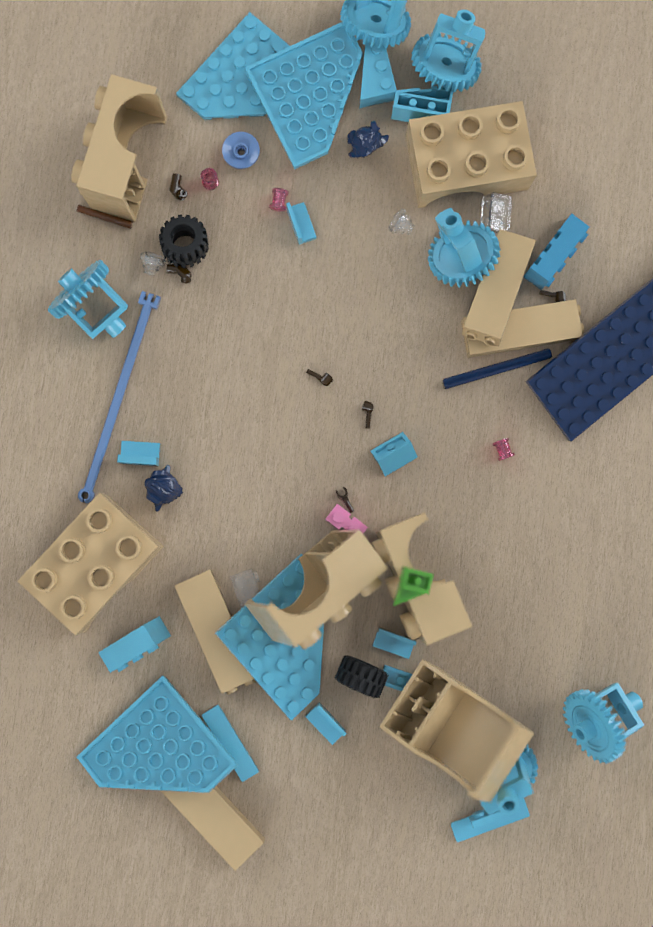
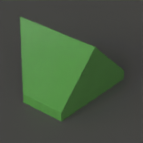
(412, 584)

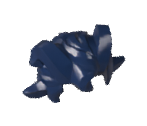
(366, 140)
(162, 487)

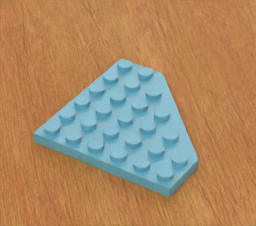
(221, 84)
(307, 90)
(283, 671)
(158, 747)

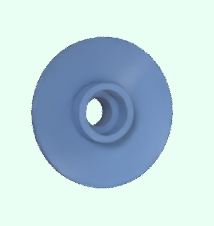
(237, 142)

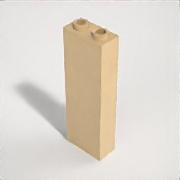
(499, 290)
(533, 328)
(207, 614)
(219, 823)

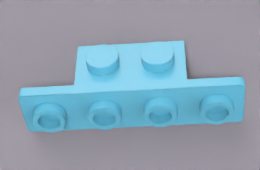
(482, 822)

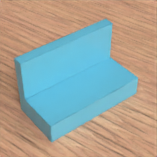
(301, 222)
(139, 453)
(394, 453)
(393, 643)
(325, 723)

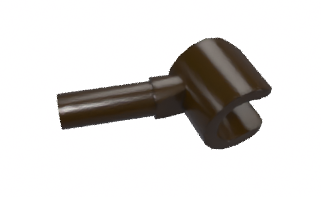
(559, 295)
(326, 379)
(368, 407)
(345, 499)

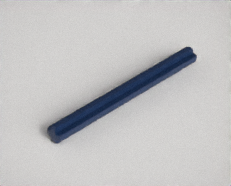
(497, 368)

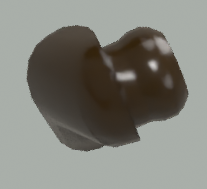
(175, 188)
(184, 273)

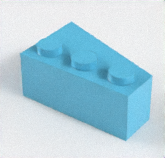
(377, 77)
(421, 103)
(134, 644)

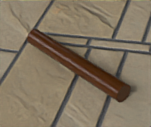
(104, 216)

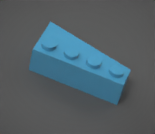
(556, 252)

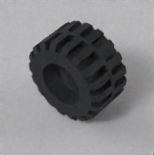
(183, 227)
(361, 676)

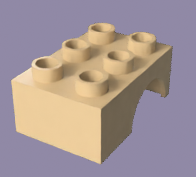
(471, 152)
(109, 172)
(90, 563)
(333, 575)
(431, 614)
(456, 730)

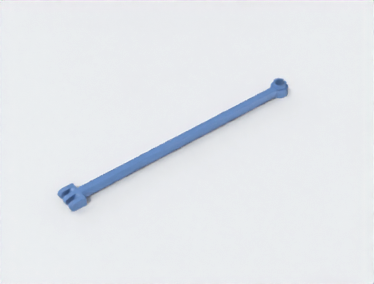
(118, 395)

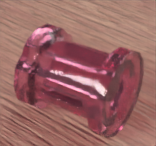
(205, 175)
(279, 199)
(503, 449)

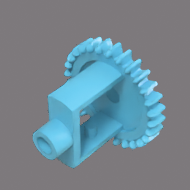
(376, 21)
(447, 60)
(462, 250)
(77, 286)
(596, 726)
(515, 786)

